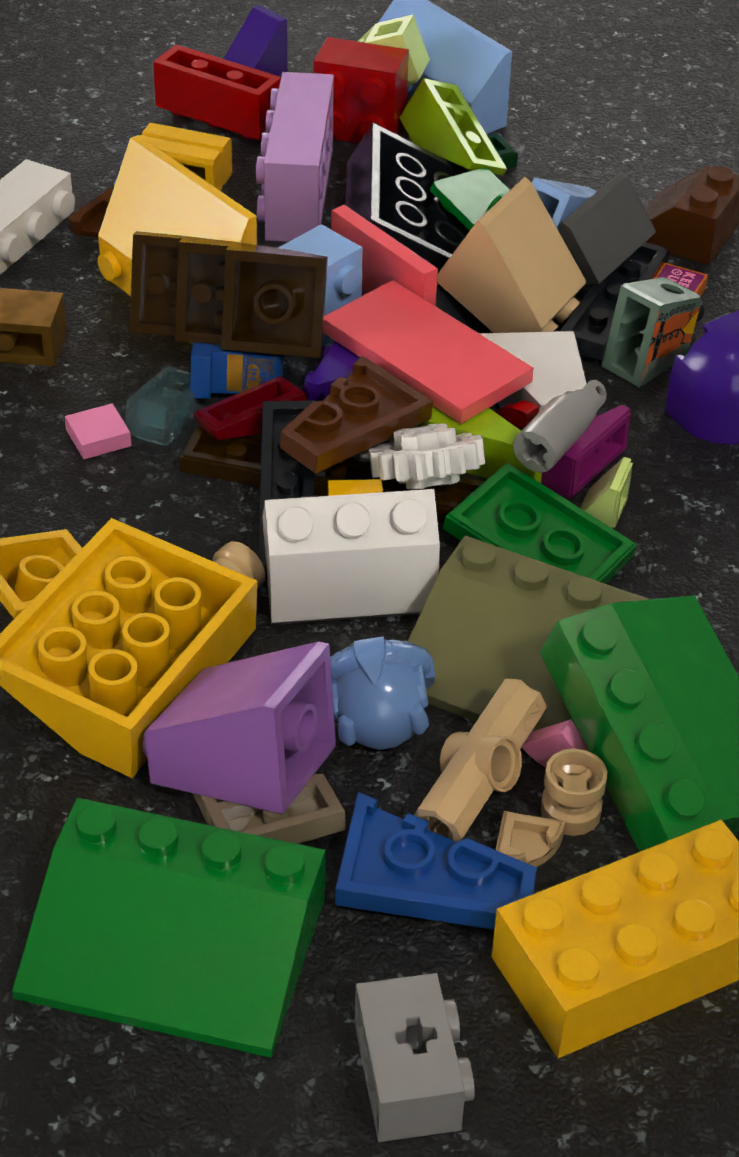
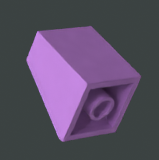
(248, 729)

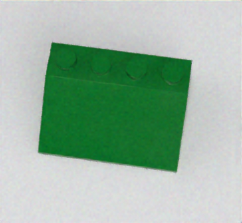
(656, 709)
(172, 926)

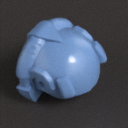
(381, 692)

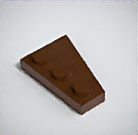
(354, 417)

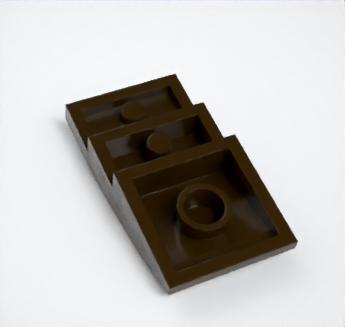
(228, 294)

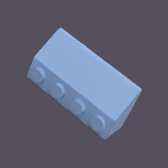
(461, 58)

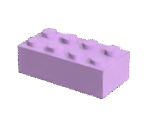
(296, 155)

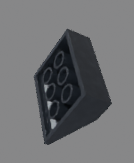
(391, 189)

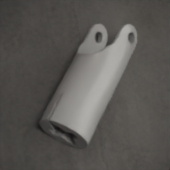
(558, 427)

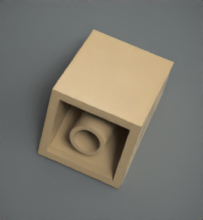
(514, 267)

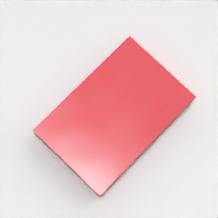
(385, 257)

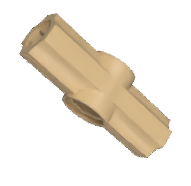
(482, 760)

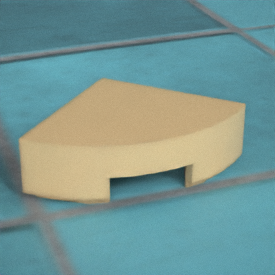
(529, 837)

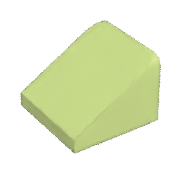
(609, 494)

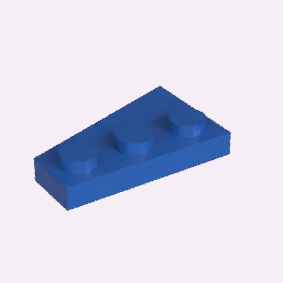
(419, 874)

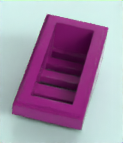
(590, 453)

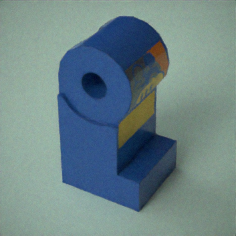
(230, 370)

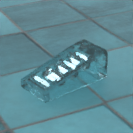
(158, 411)

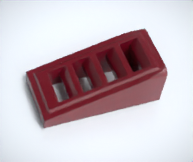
(243, 412)

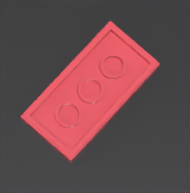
(428, 350)

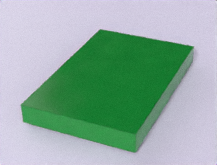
(539, 524)

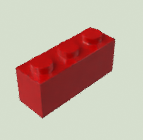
(213, 90)

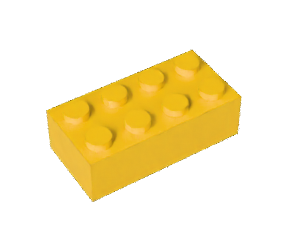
(625, 939)

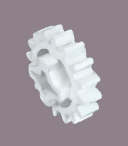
(426, 456)

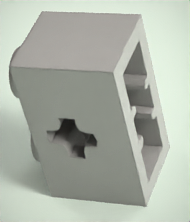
(411, 1057)

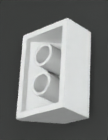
(350, 555)

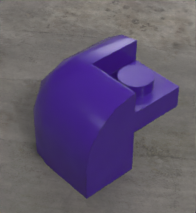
(706, 384)

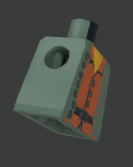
(650, 328)

